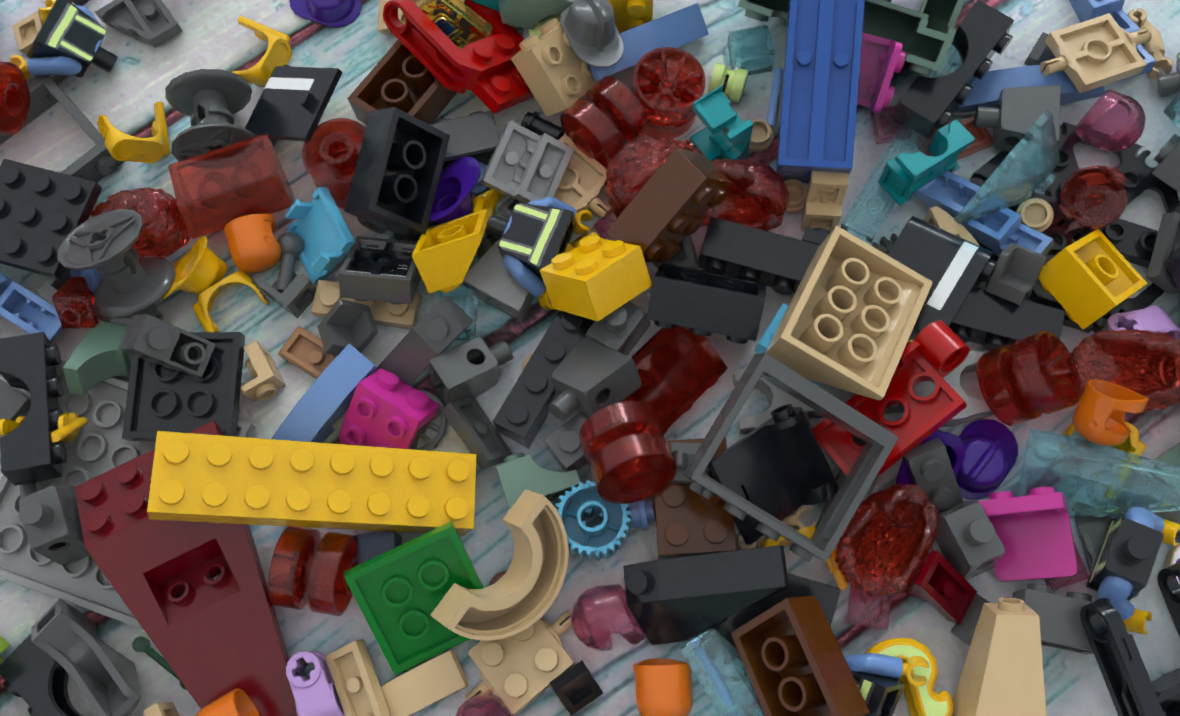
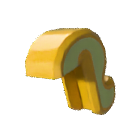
(920, 699)

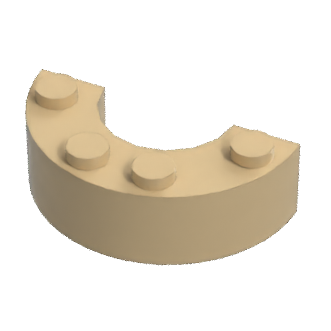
(525, 588)

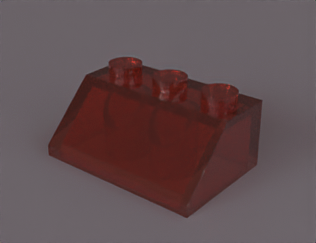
(230, 184)
(675, 372)

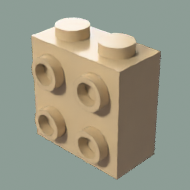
(553, 69)

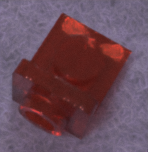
(75, 304)

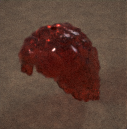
(635, 166)
(755, 196)
(163, 224)
(1135, 360)
(888, 540)

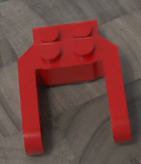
(479, 67)

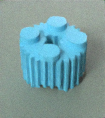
(602, 539)

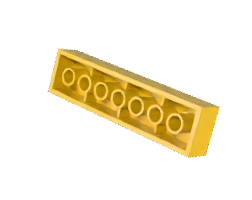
(309, 484)

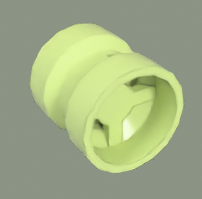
(731, 80)

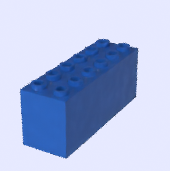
(819, 87)

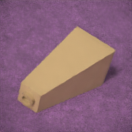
(1003, 664)

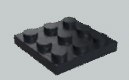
(38, 213)
(182, 402)

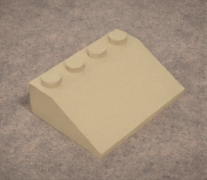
(850, 317)

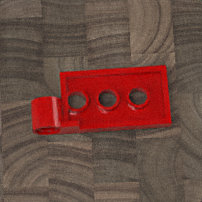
(926, 358)

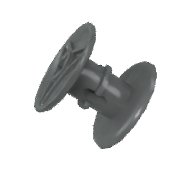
(211, 97)
(107, 245)

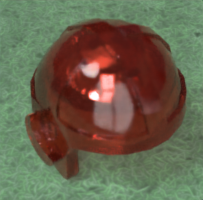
(1094, 196)

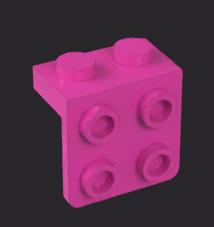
(877, 64)
(386, 412)
(1034, 535)

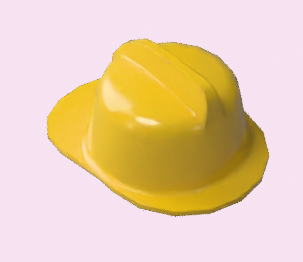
(197, 269)

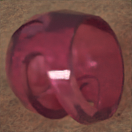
(1112, 122)
(601, 613)

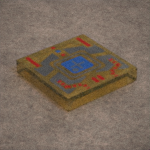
(455, 21)

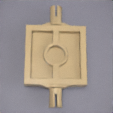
(1095, 52)
(583, 182)
(522, 664)

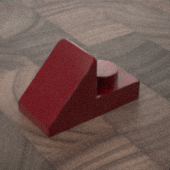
(942, 588)

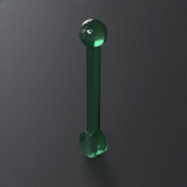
(142, 644)

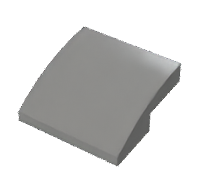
(526, 164)

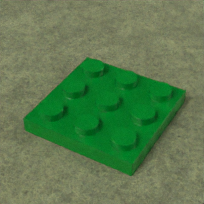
(405, 587)

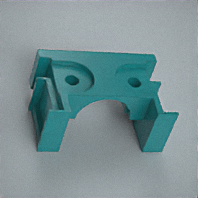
(724, 132)
(910, 172)

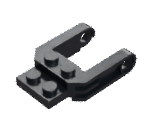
(1120, 658)

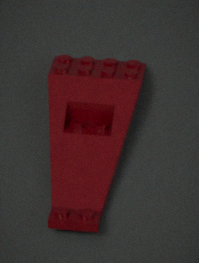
(220, 629)

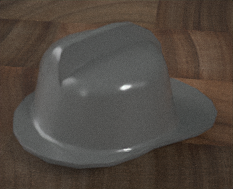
(593, 32)

